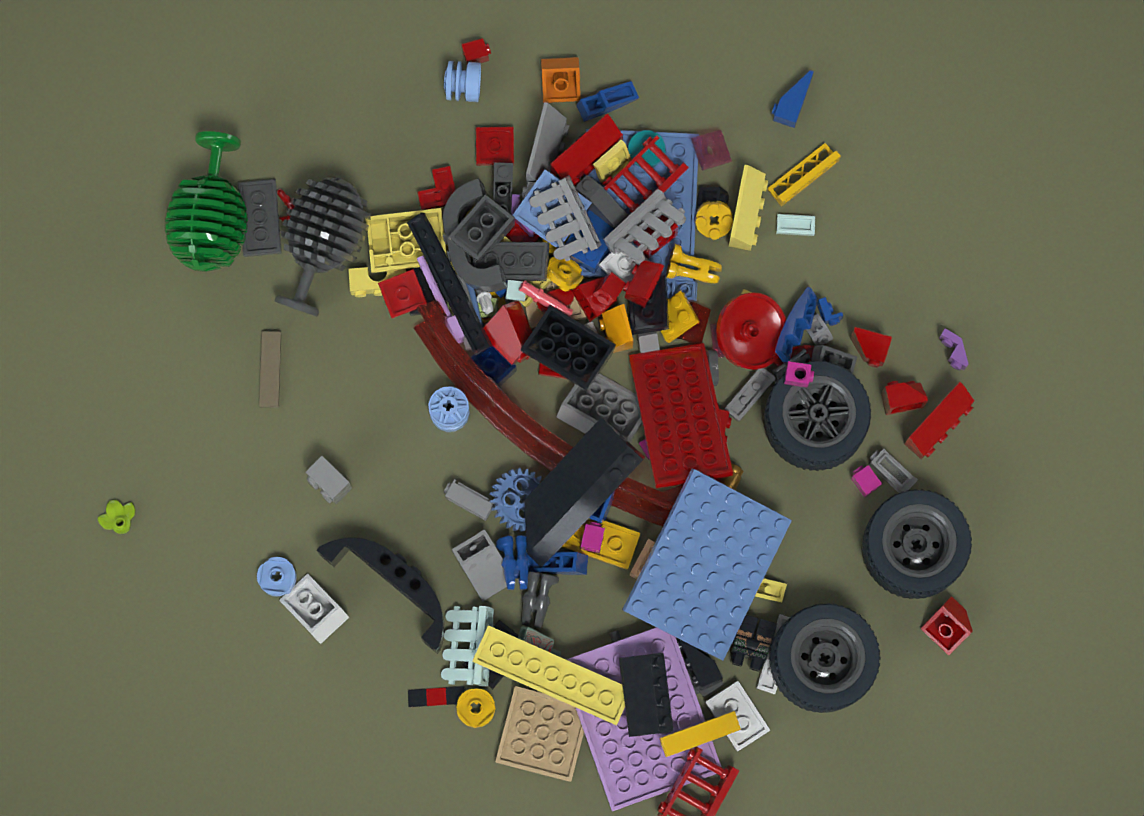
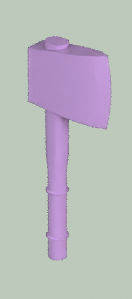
(452, 323)

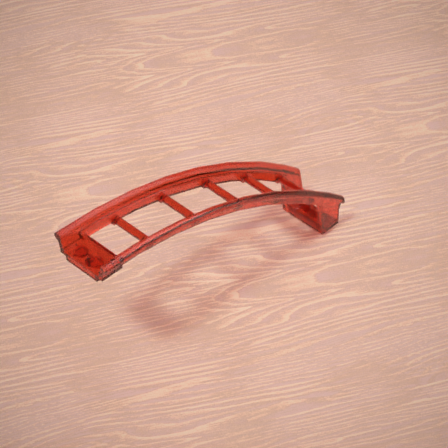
(517, 424)

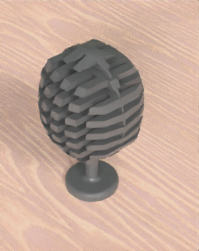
(323, 232)

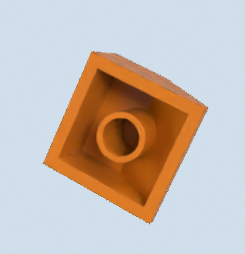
(560, 79)

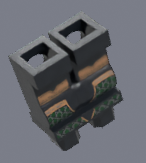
(753, 648)

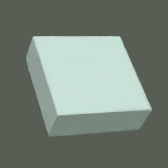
(513, 292)

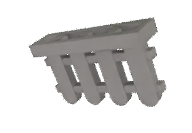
(573, 205)
(634, 225)

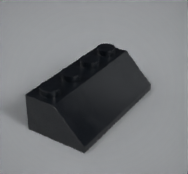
(646, 694)

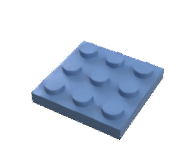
(529, 215)

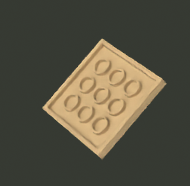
(541, 735)

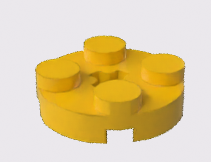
(714, 209)
(565, 281)
(464, 708)

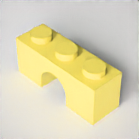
(362, 284)

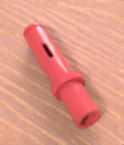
(539, 296)

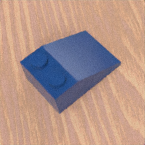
(592, 259)

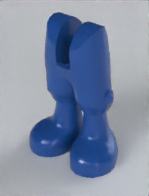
(514, 568)

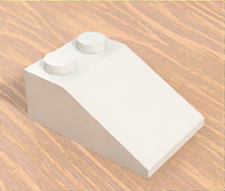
(314, 608)

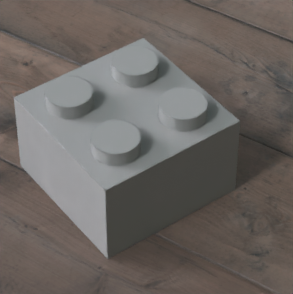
(328, 480)

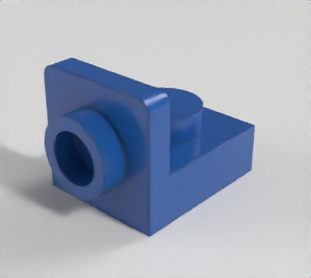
(825, 310)

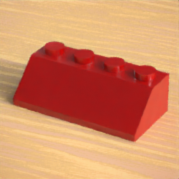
(587, 150)
(943, 418)

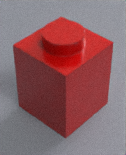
(476, 51)
(609, 289)

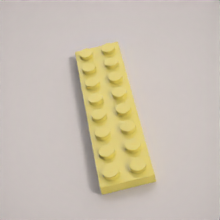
(551, 675)

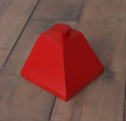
(871, 346)
(948, 626)

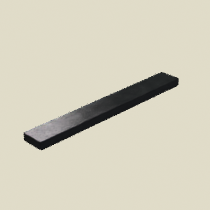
(449, 284)

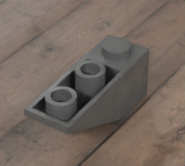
(503, 185)

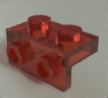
(696, 333)

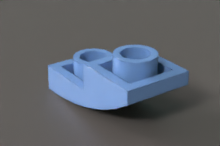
(687, 287)

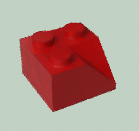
(903, 397)

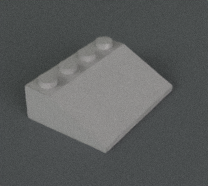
(547, 142)
(605, 400)

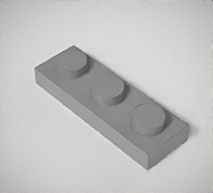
(750, 394)

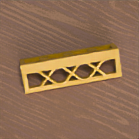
(819, 169)

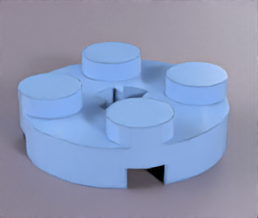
(283, 585)

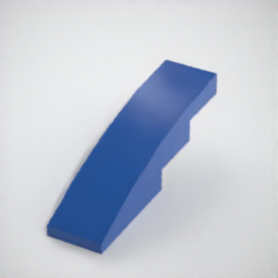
(797, 321)

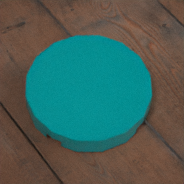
(635, 146)

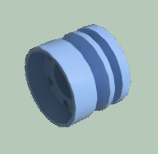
(463, 81)
(458, 414)

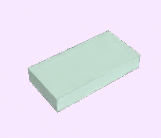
(795, 225)

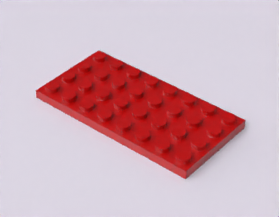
(680, 414)

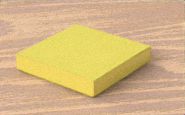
(612, 161)

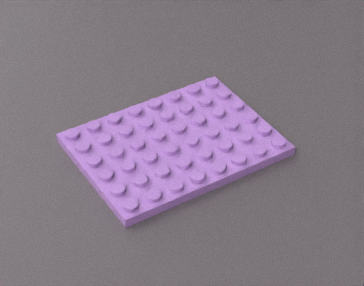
(637, 765)

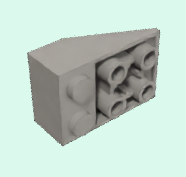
(481, 564)

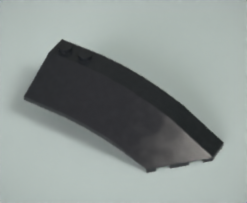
(577, 489)

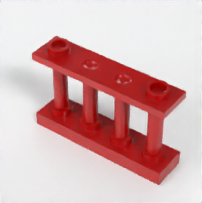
(662, 183)
(717, 792)

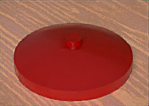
(750, 330)

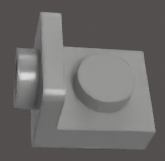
(819, 331)

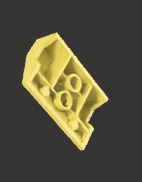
(393, 243)

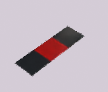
(434, 696)

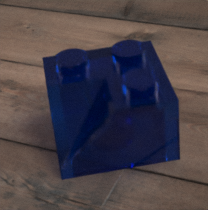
(494, 365)

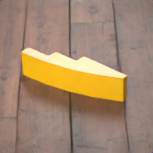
(700, 734)

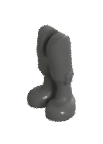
(537, 604)

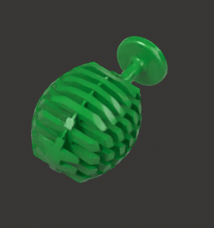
(207, 213)

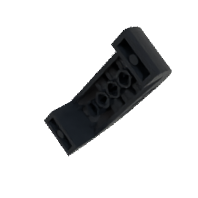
(373, 555)

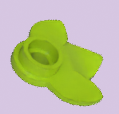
(115, 514)

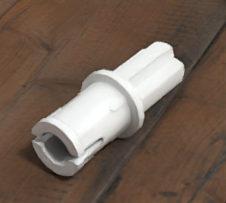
(484, 299)

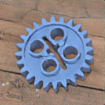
(510, 512)

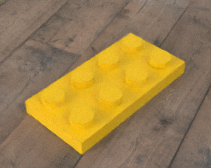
(616, 547)

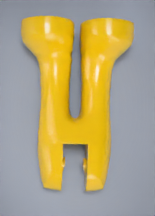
(703, 266)

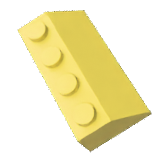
(747, 209)

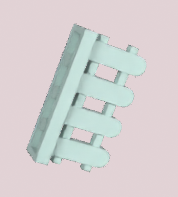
(479, 618)

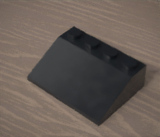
(568, 348)

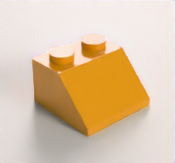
(617, 328)

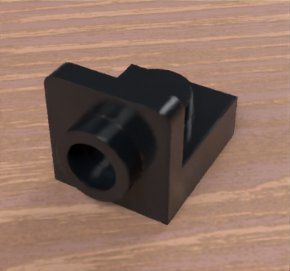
(712, 194)

